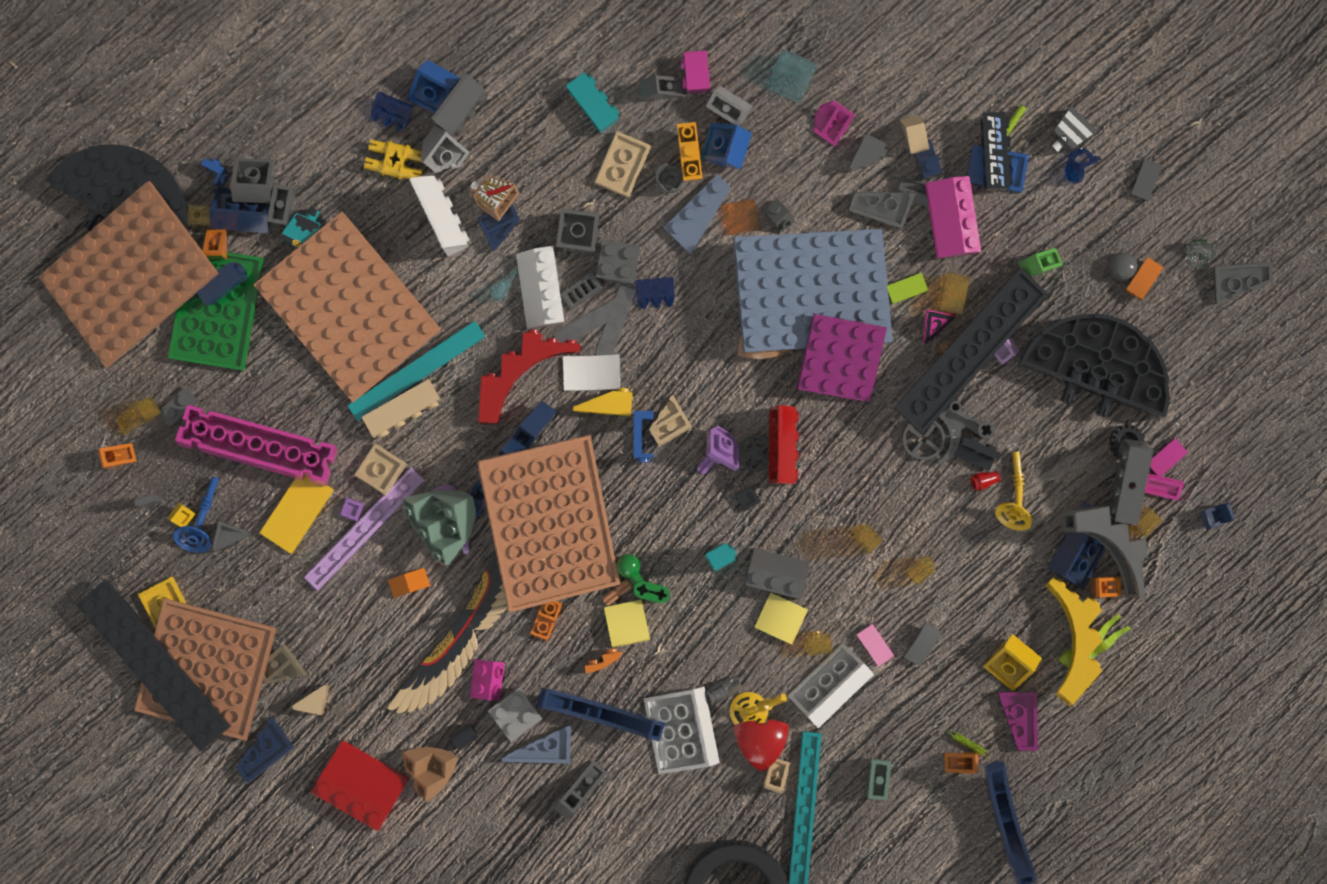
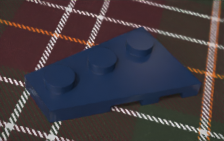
(267, 750)

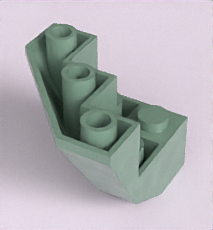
(442, 521)

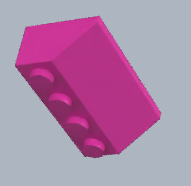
(953, 217)

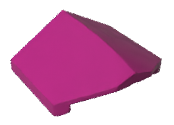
(832, 121)

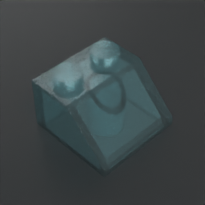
(791, 75)

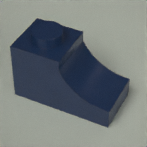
(928, 163)

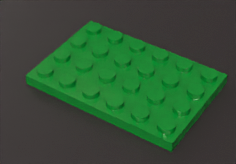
(222, 331)

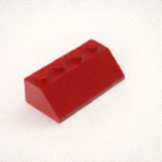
(783, 445)

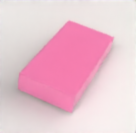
(875, 645)

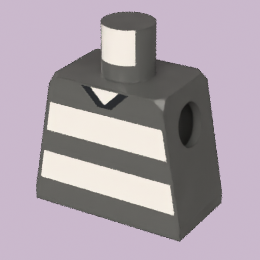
(1071, 131)

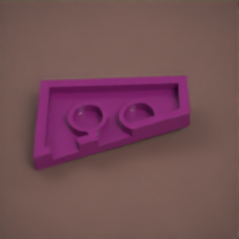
(1021, 716)

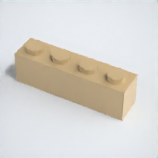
(401, 409)

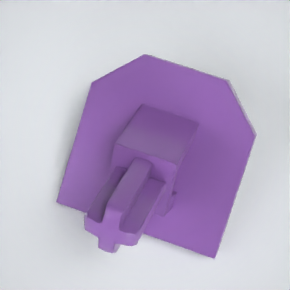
(720, 449)

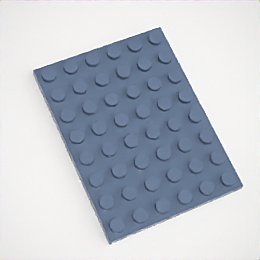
(802, 274)

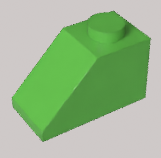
(1041, 262)

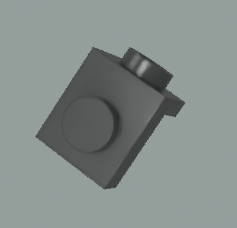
(779, 215)

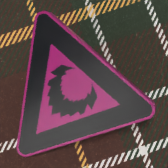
(935, 323)

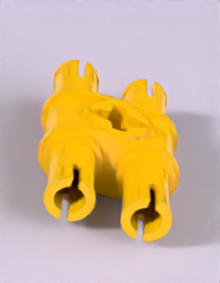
(391, 150)

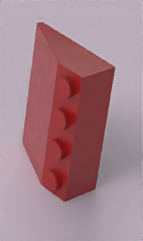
(360, 785)

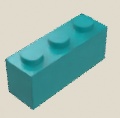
(593, 102)
(721, 556)

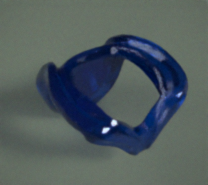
(1075, 171)

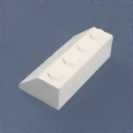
(540, 288)
(830, 685)

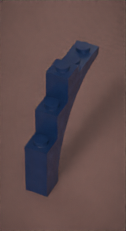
(601, 713)
(1007, 823)

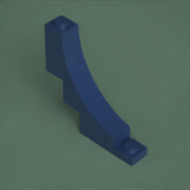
(228, 278)
(522, 439)

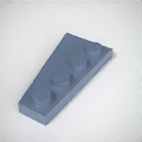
(695, 217)

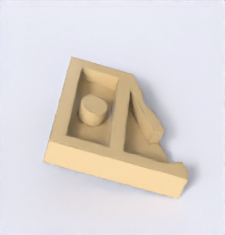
(670, 423)

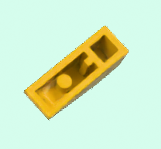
(612, 403)

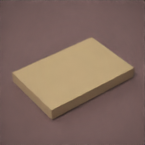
(622, 164)

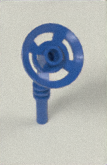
(195, 532)

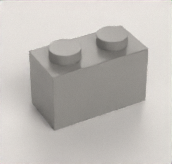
(729, 106)

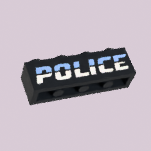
(995, 151)

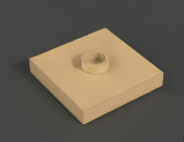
(380, 469)

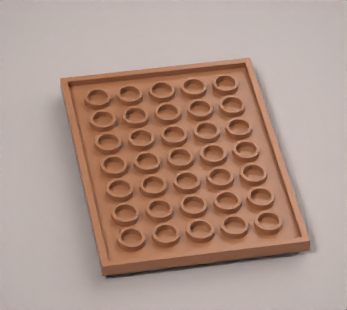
(128, 274)
(347, 307)
(548, 522)

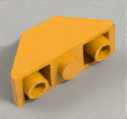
(689, 151)

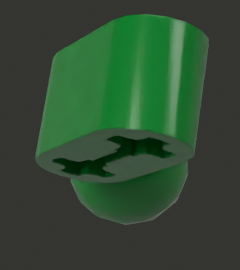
(629, 567)

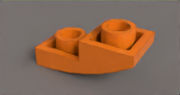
(1144, 279)
(546, 620)
(608, 658)

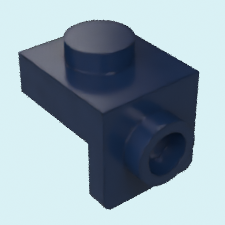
(1217, 515)

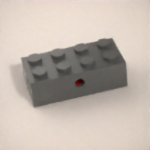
(1130, 481)

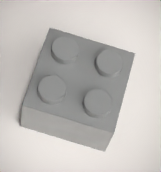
(515, 714)

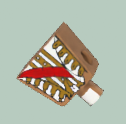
(494, 195)

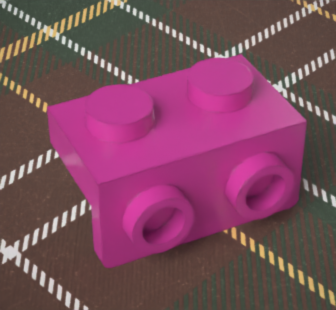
(487, 680)

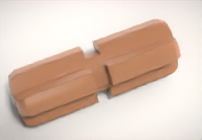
(620, 590)

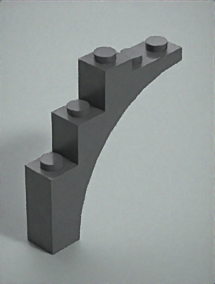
(1115, 537)

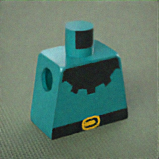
(301, 228)

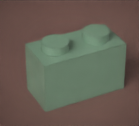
(878, 779)

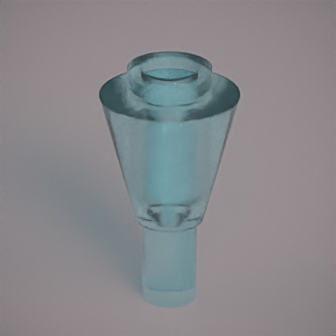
(501, 289)

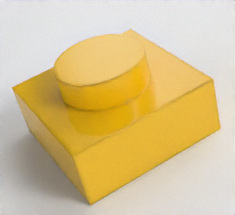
(181, 515)

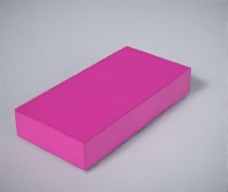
(1167, 457)
(1164, 487)

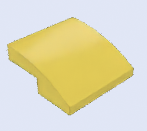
(781, 618)
(627, 623)

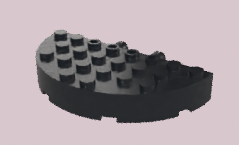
(110, 174)
(1103, 359)

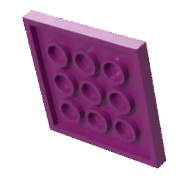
(841, 357)

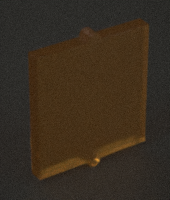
(741, 217)

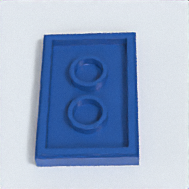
(1017, 168)

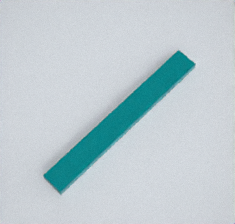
(417, 370)
(804, 807)

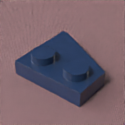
(496, 230)

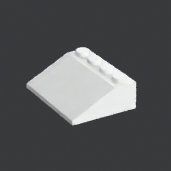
(439, 214)
(687, 732)

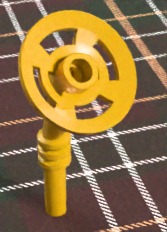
(1016, 511)
(759, 710)

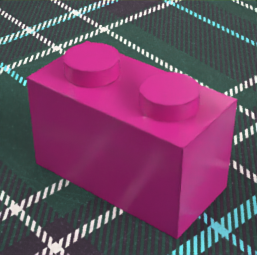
(696, 72)

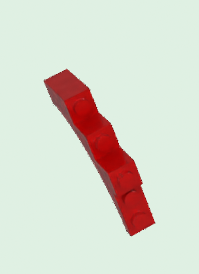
(534, 350)

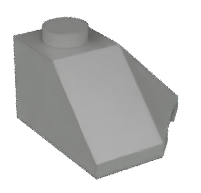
(442, 151)

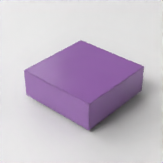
(351, 509)

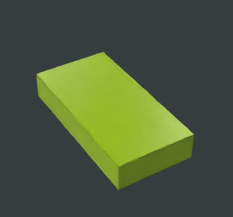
(907, 288)

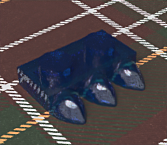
(392, 110)
(655, 290)

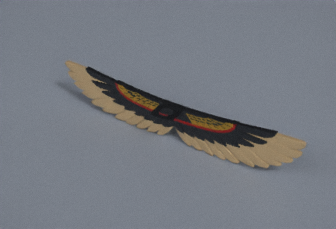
(456, 646)

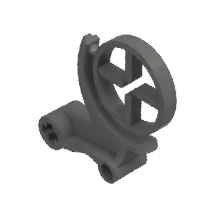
(955, 423)

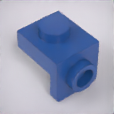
(214, 166)

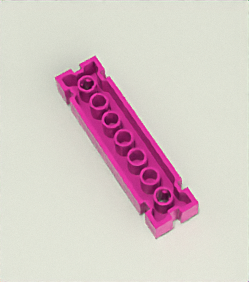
(256, 445)

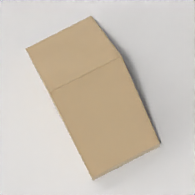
(915, 134)
(314, 702)
(776, 776)

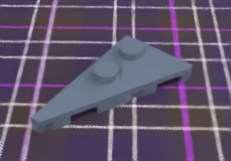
(549, 749)

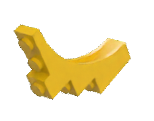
(1080, 615)

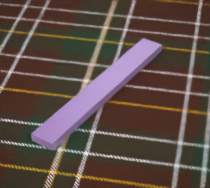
(363, 529)

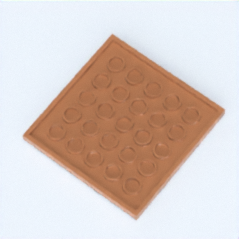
(220, 655)

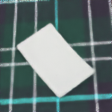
(591, 372)

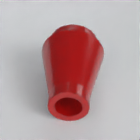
(983, 480)

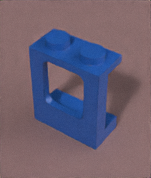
(640, 416)

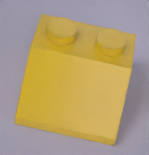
(1012, 662)

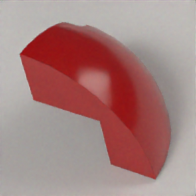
(761, 742)

